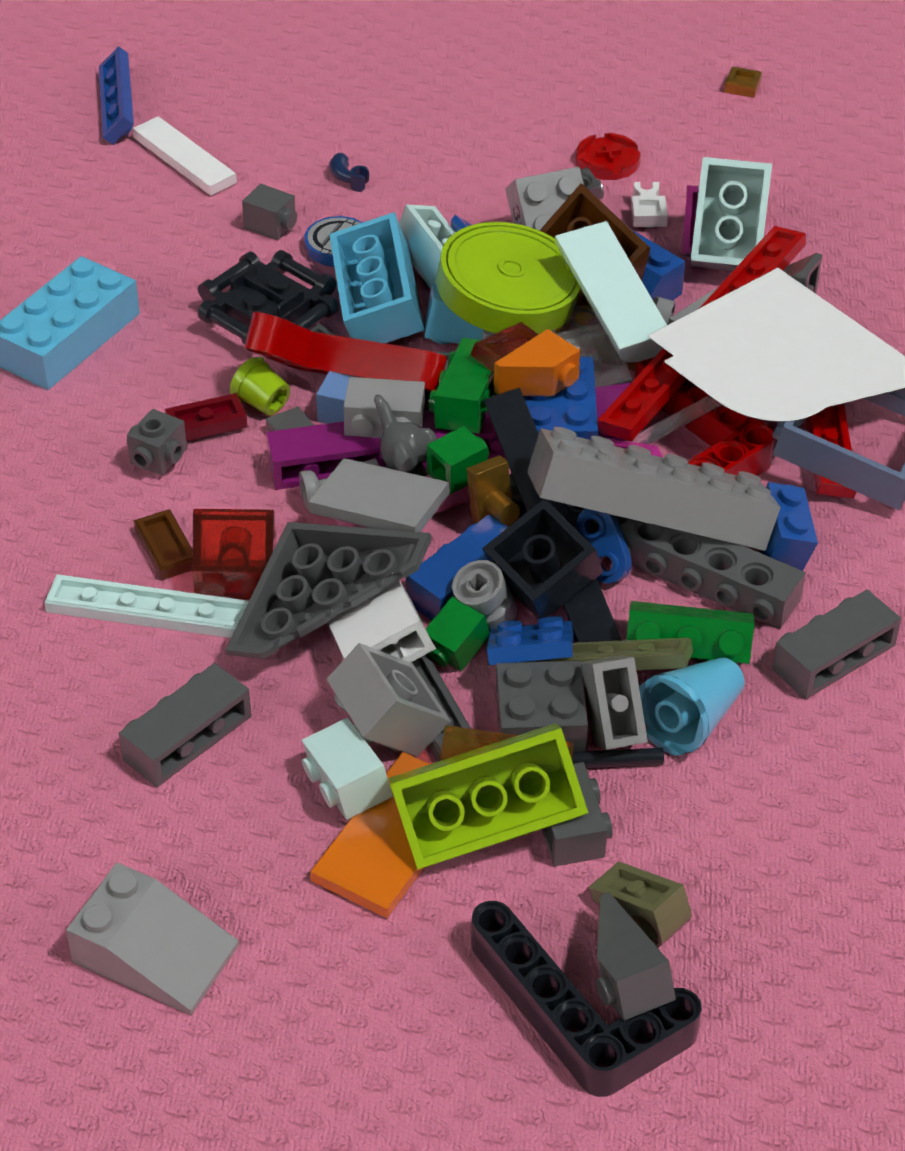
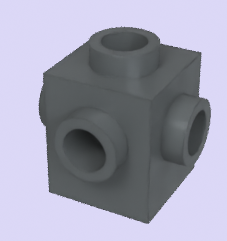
(157, 442)

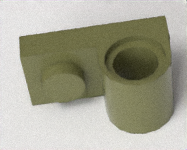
(650, 900)

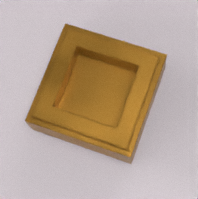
(743, 82)

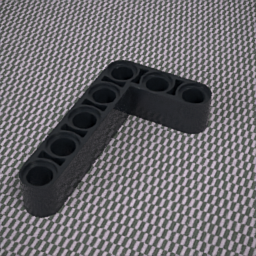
(570, 1010)

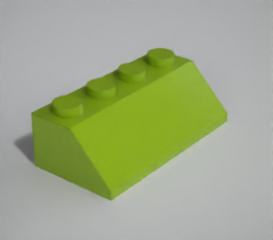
(488, 795)

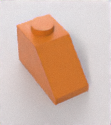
(538, 366)

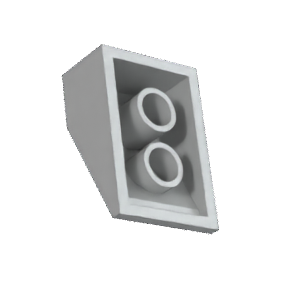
(149, 940)

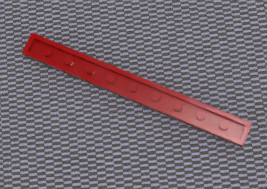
(658, 380)

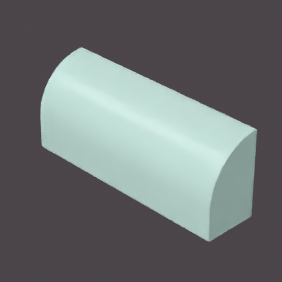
(613, 290)

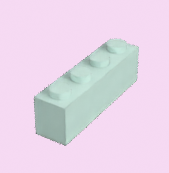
(425, 234)

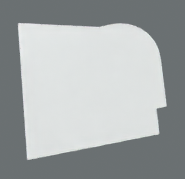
(779, 351)

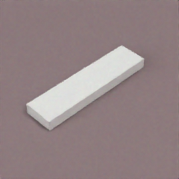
(184, 155)

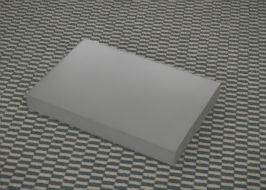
(378, 497)

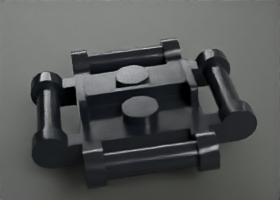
(267, 291)

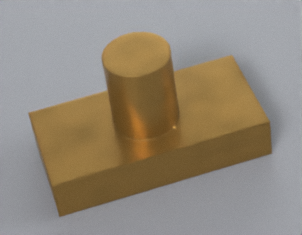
(491, 491)

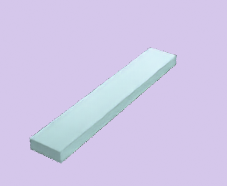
(144, 606)

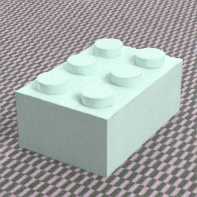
(729, 212)

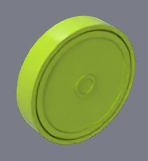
(506, 277)

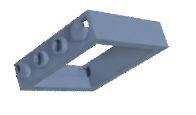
(842, 464)

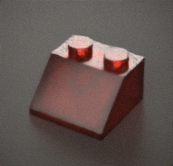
(231, 550)

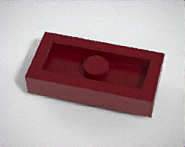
(210, 416)

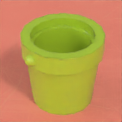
(260, 386)

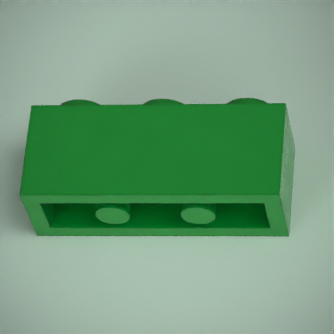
(462, 391)
(711, 631)

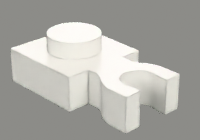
(648, 207)

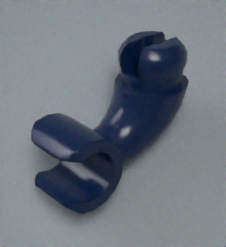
(356, 177)

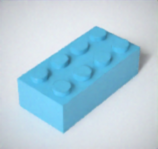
(376, 281)
(66, 321)

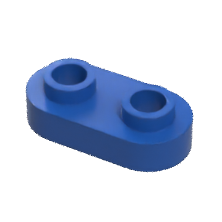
(607, 542)

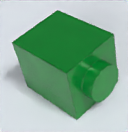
(453, 454)
(457, 634)

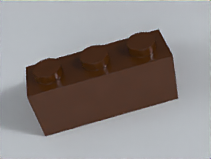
(585, 209)

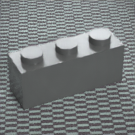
(835, 643)
(185, 724)

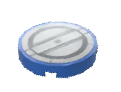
(318, 238)

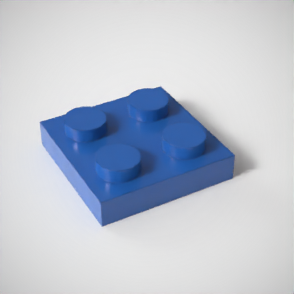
(542, 641)

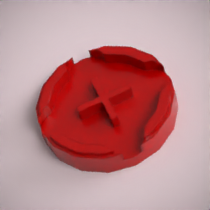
(608, 156)

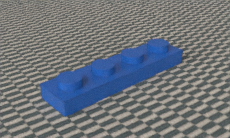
(116, 96)

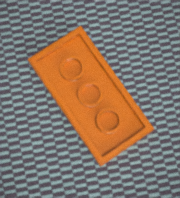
(372, 854)

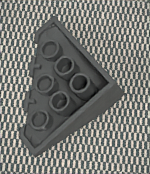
(319, 575)

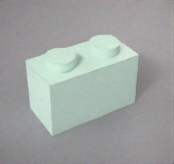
(346, 769)

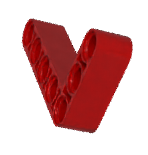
(323, 353)
(734, 438)

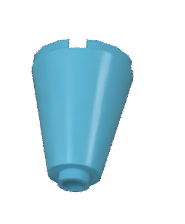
(689, 703)

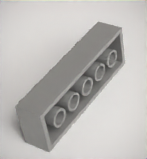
(652, 488)

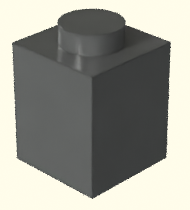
(269, 211)

